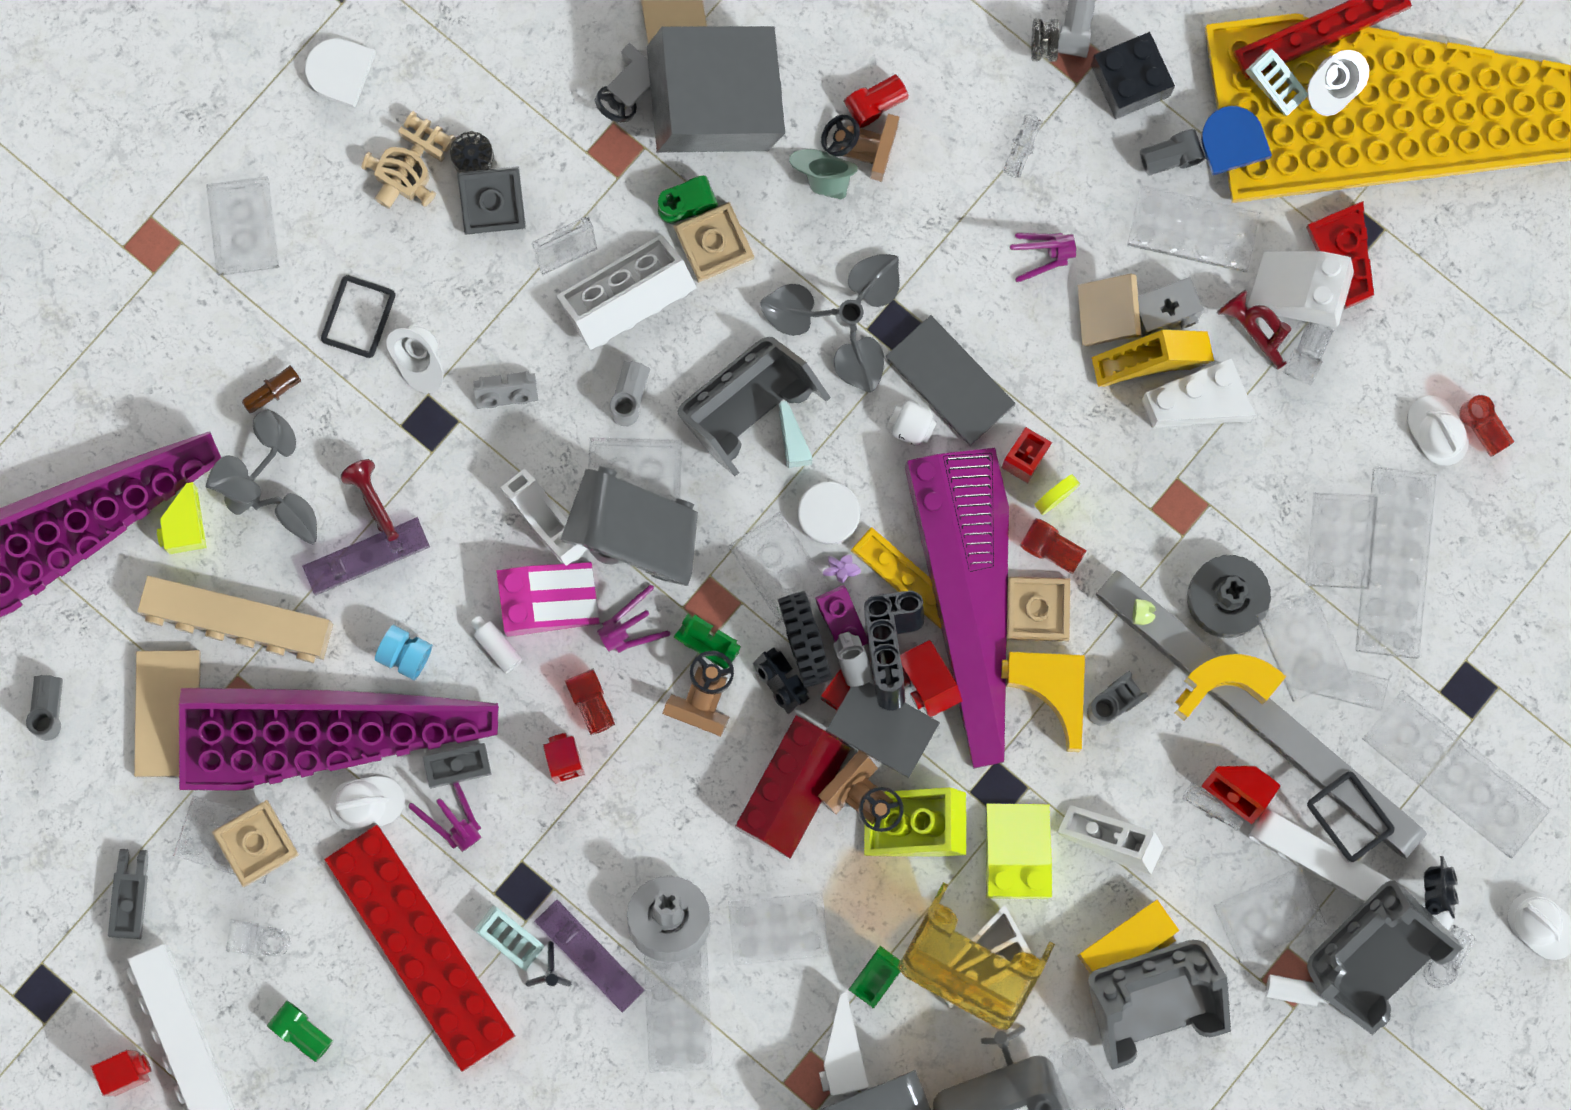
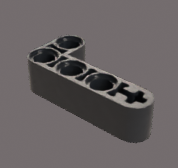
(884, 619)

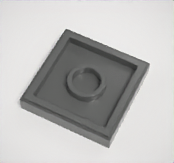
(491, 200)

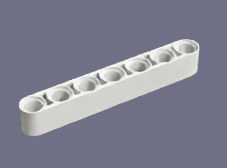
(1323, 860)

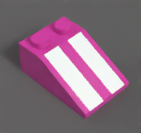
(547, 598)

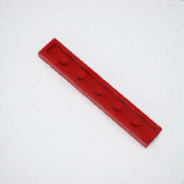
(1320, 31)

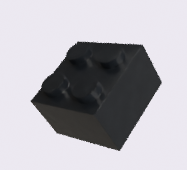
(1132, 75)

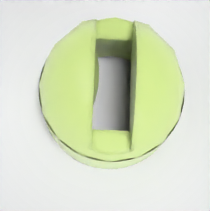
(1143, 612)

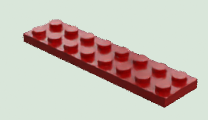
(420, 947)

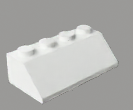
(626, 292)

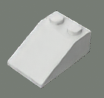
(1303, 285)

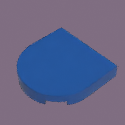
(1233, 140)

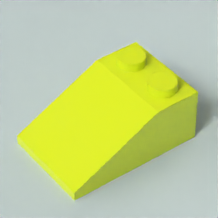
(930, 825)
(1018, 851)

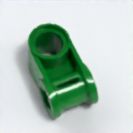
(689, 198)

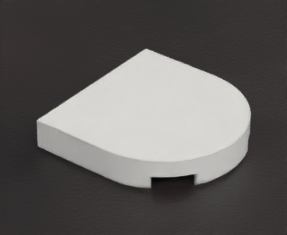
(339, 70)

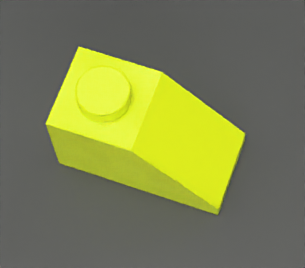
(183, 523)

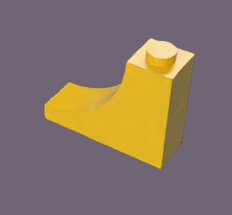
(1153, 354)
(1056, 681)

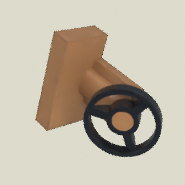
(861, 143)
(703, 696)
(862, 795)

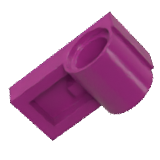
(840, 614)

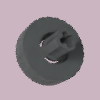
(1246, 581)

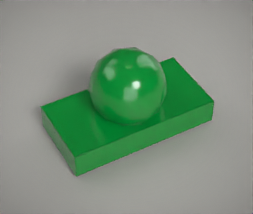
(876, 977)

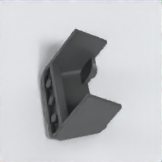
(745, 394)

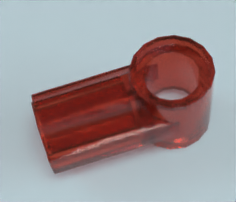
(1488, 428)
(1045, 542)
(588, 695)

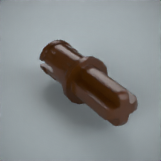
(271, 389)

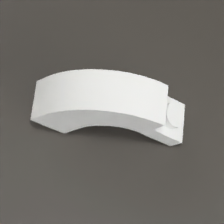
(541, 515)

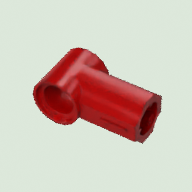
(869, 104)

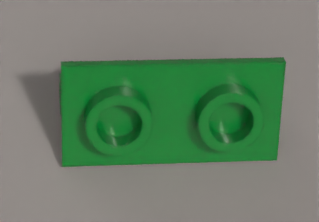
(695, 635)

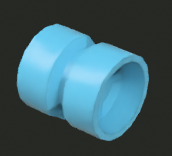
(403, 652)

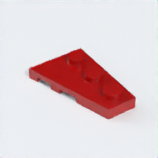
(1346, 235)

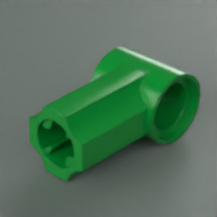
(294, 1027)

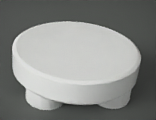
(829, 513)

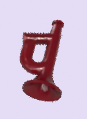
(1237, 309)
(360, 476)

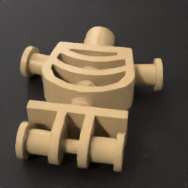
(392, 187)

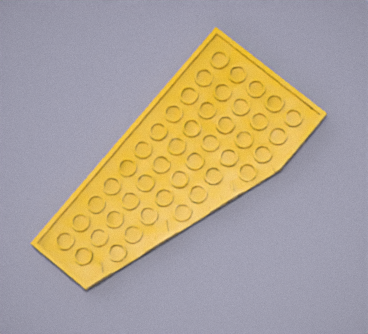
(1419, 117)

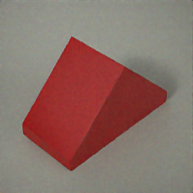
(1026, 455)

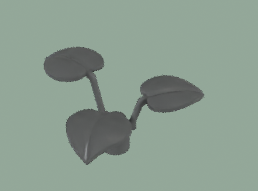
(863, 360)
(241, 492)

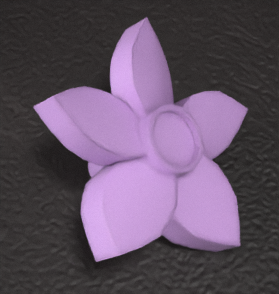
(842, 568)

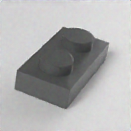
(457, 765)

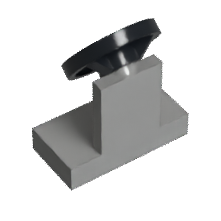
(626, 87)

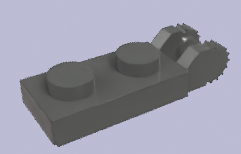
(128, 897)

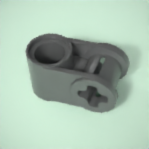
(1119, 696)

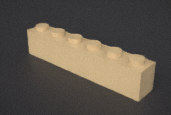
(235, 618)

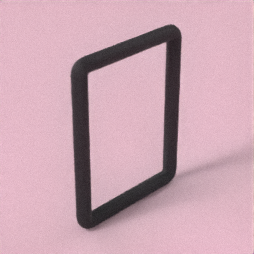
(371, 353)
(1351, 858)

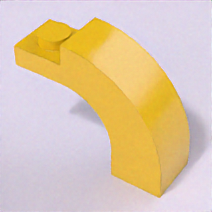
(1237, 670)

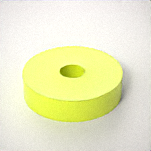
(1057, 494)

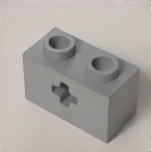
(1178, 295)

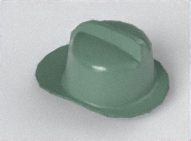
(824, 172)

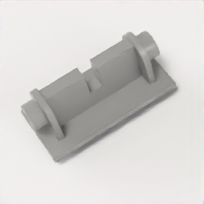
(491, 392)

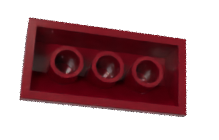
(791, 786)

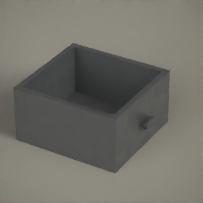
(715, 88)

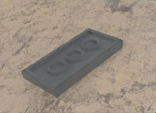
(950, 380)

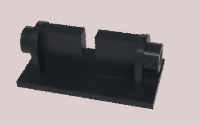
(771, 668)
(1440, 889)

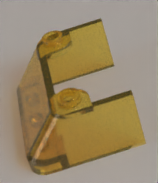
(967, 971)

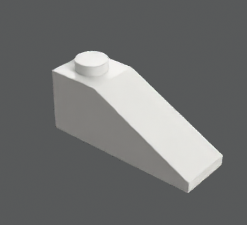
(1112, 838)
(843, 1058)

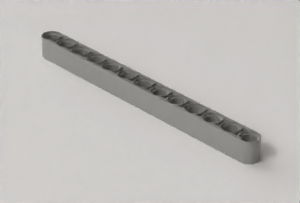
(1265, 719)

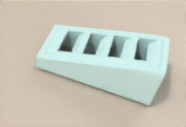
(1279, 66)
(795, 446)
(516, 929)

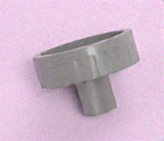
(675, 896)

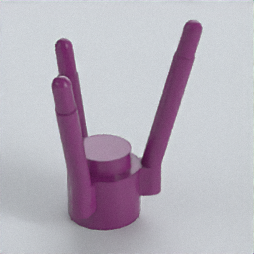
(1059, 247)
(615, 632)
(463, 833)

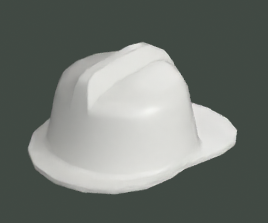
(1337, 82)
(416, 357)
(1438, 430)
(366, 803)
(1541, 925)

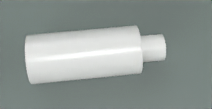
(496, 644)
(1293, 991)

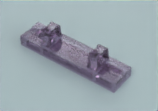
(365, 557)
(589, 956)

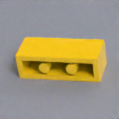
(1132, 938)

